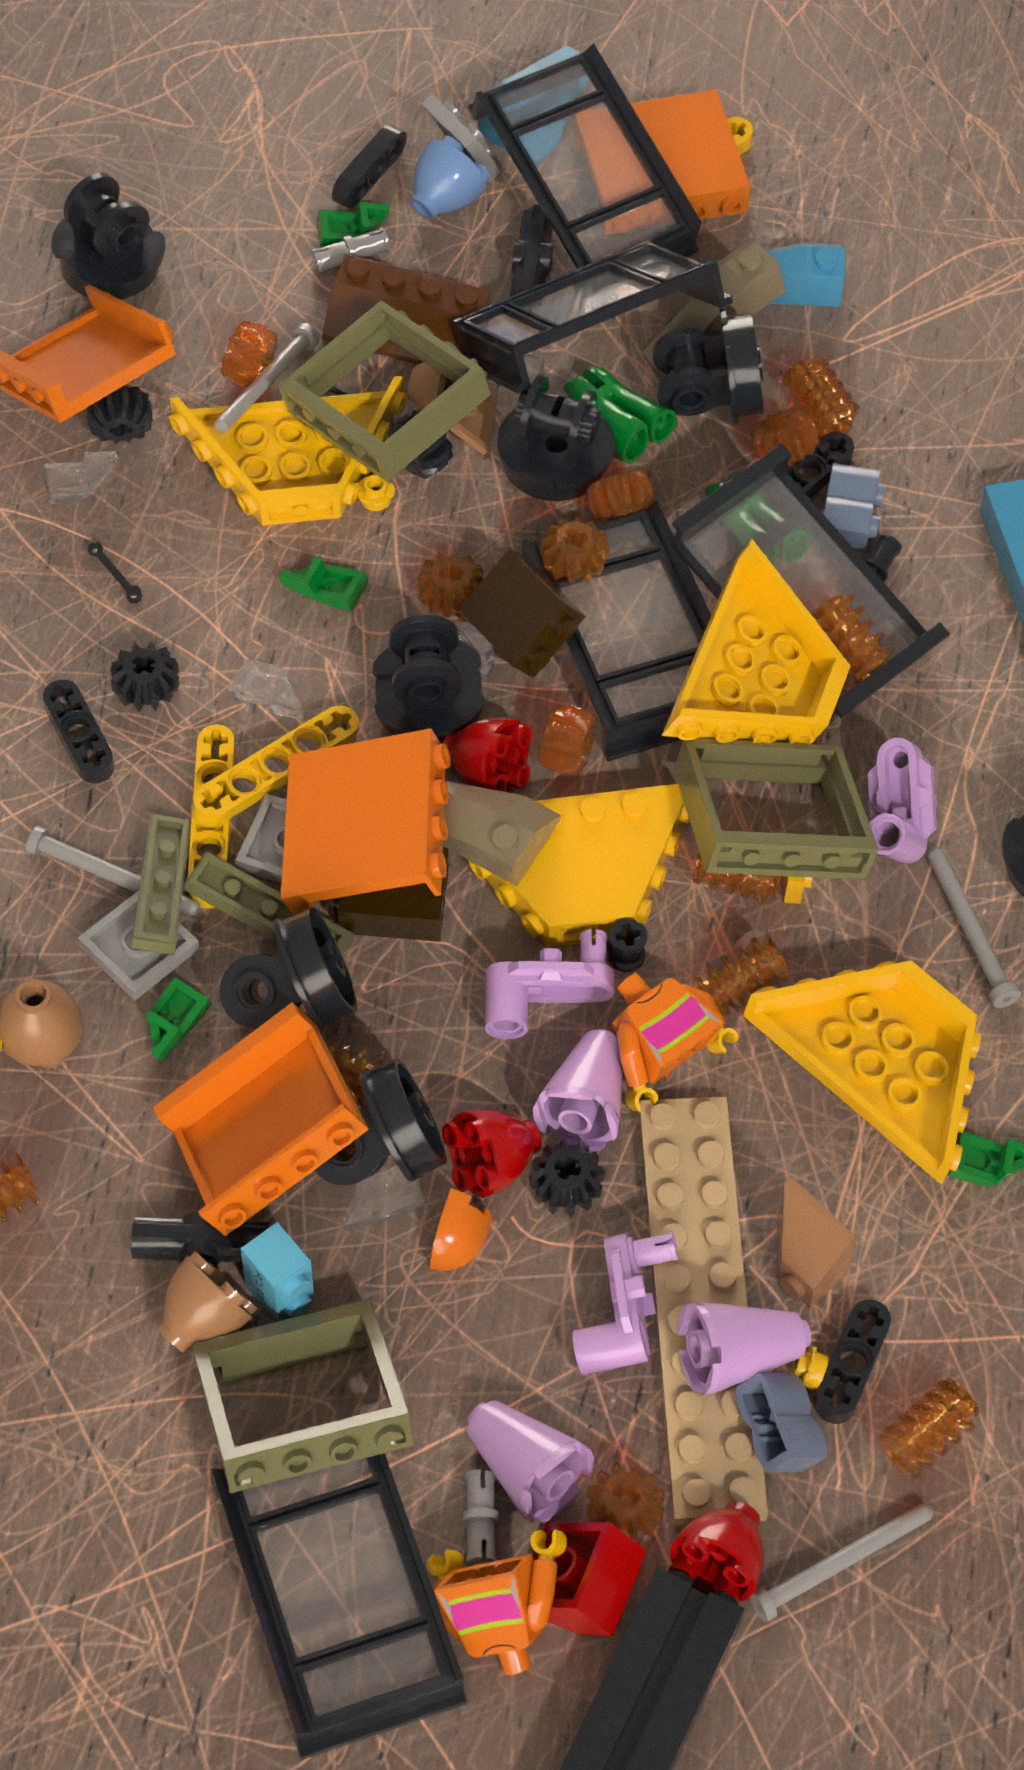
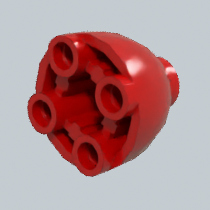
(492, 754)
(489, 1149)
(722, 1551)

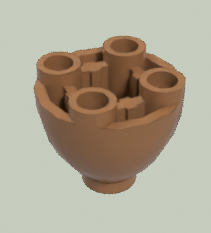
(40, 1023)
(200, 1306)

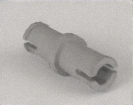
(359, 246)
(480, 1517)

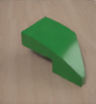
(337, 224)
(327, 584)
(174, 1017)
(987, 1161)

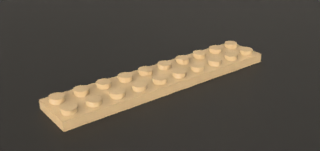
(695, 1196)

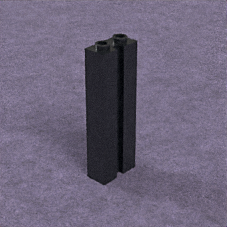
(657, 1678)

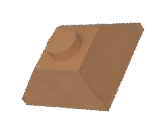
(475, 427)
(811, 1245)

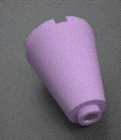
(584, 1094)
(736, 1343)
(529, 1459)

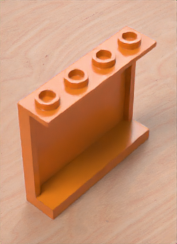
(699, 151)
(86, 357)
(365, 818)
(261, 1118)

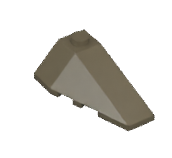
(746, 275)
(497, 829)

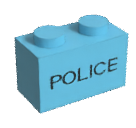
(278, 1273)

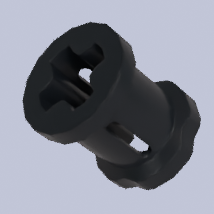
(635, 939)

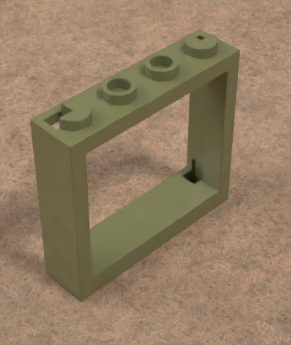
(349, 349)
(776, 853)
(289, 1344)

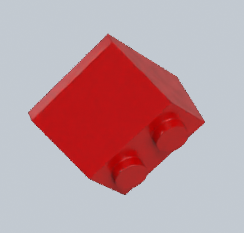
(592, 1576)

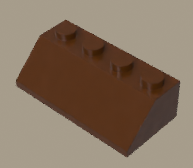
(422, 297)

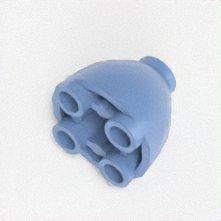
(446, 179)

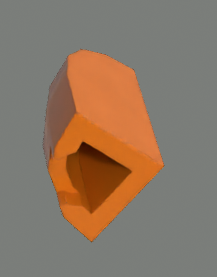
(459, 1232)

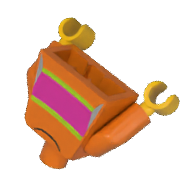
(664, 1031)
(498, 1603)

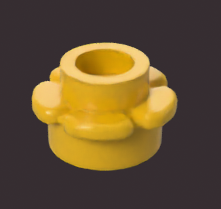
(375, 499)
(811, 1368)

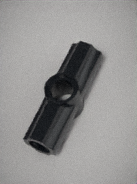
(532, 251)
(181, 1237)

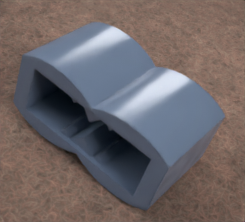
(851, 501)
(781, 1422)

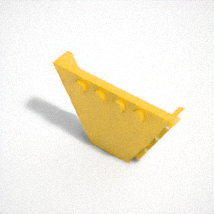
(280, 463)
(760, 665)
(596, 863)
(886, 1047)

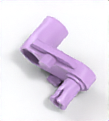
(902, 800)
(550, 980)
(626, 1339)

